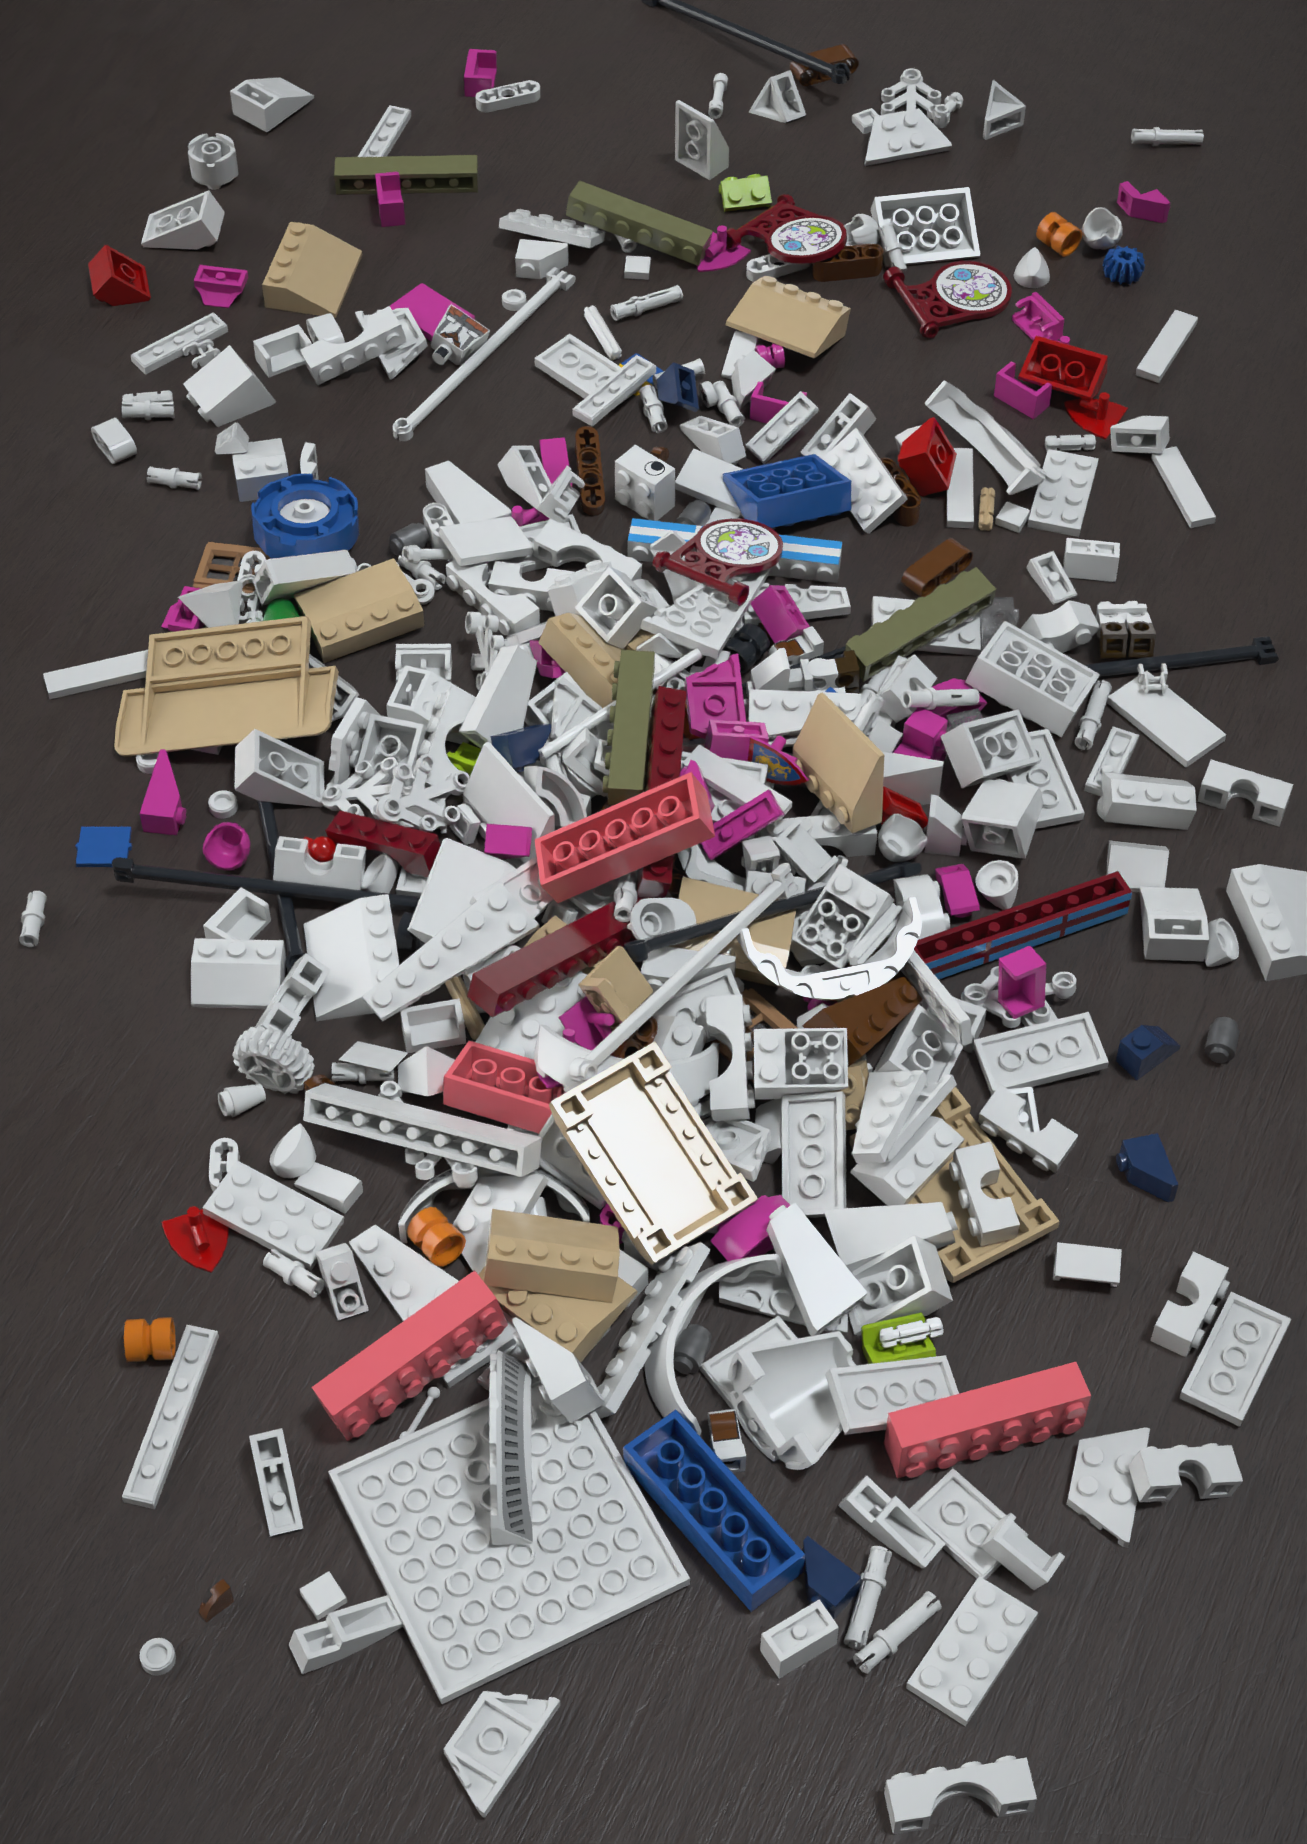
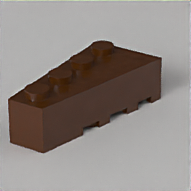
(868, 1015)

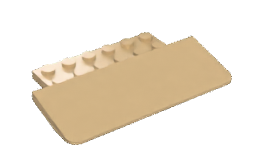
(223, 684)

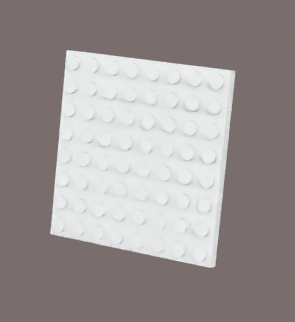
(496, 1607)

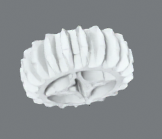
(273, 1059)

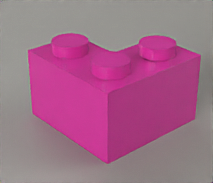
(923, 735)

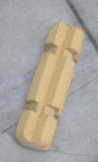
(986, 509)

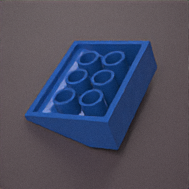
(789, 491)

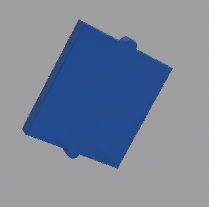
(101, 845)

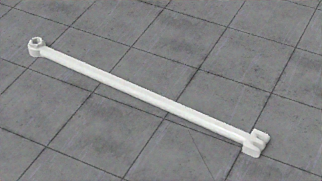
(555, 280)
(782, 887)

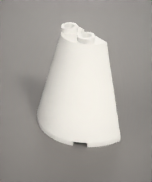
(786, 1396)

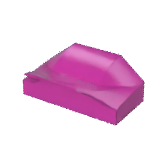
(219, 285)
(181, 617)

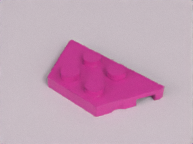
(714, 695)

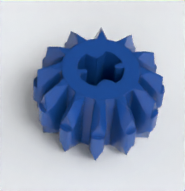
(1123, 265)

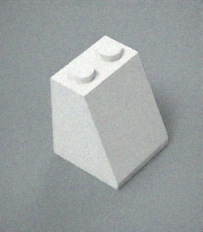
(227, 389)
(1002, 817)

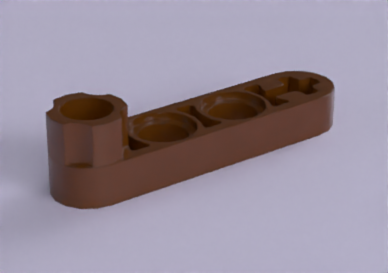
(589, 436)

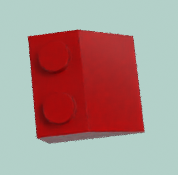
(118, 278)
(928, 458)

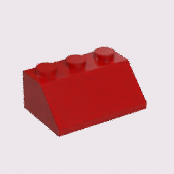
(1064, 367)

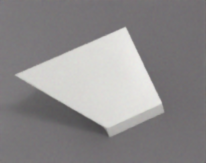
(779, 99)
(1003, 112)
(216, 604)
(424, 1072)

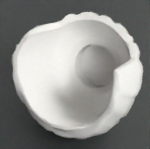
(1101, 229)
(862, 230)
(901, 838)

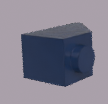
(678, 387)
(521, 745)
(1145, 1050)
(1148, 1166)
(828, 1578)

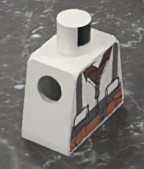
(457, 337)

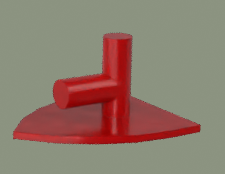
(1095, 414)
(197, 1238)

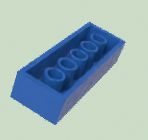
(714, 1510)

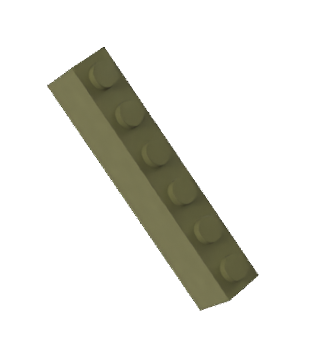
(416, 173)
(638, 223)
(921, 622)
(631, 725)

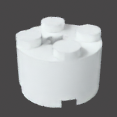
(212, 160)

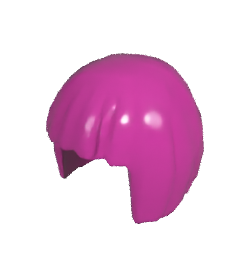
(227, 846)

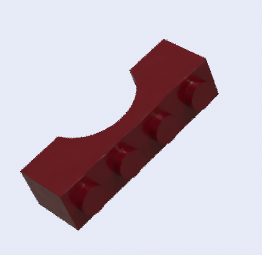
(408, 846)

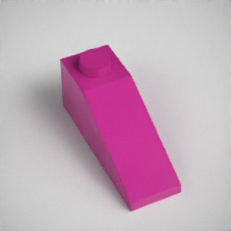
(162, 803)

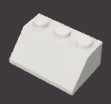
(1148, 801)
(236, 972)
(679, 1037)
(921, 1044)
(913, 1165)

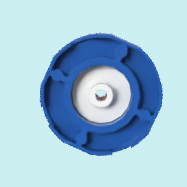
(304, 516)

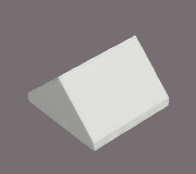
(1138, 864)

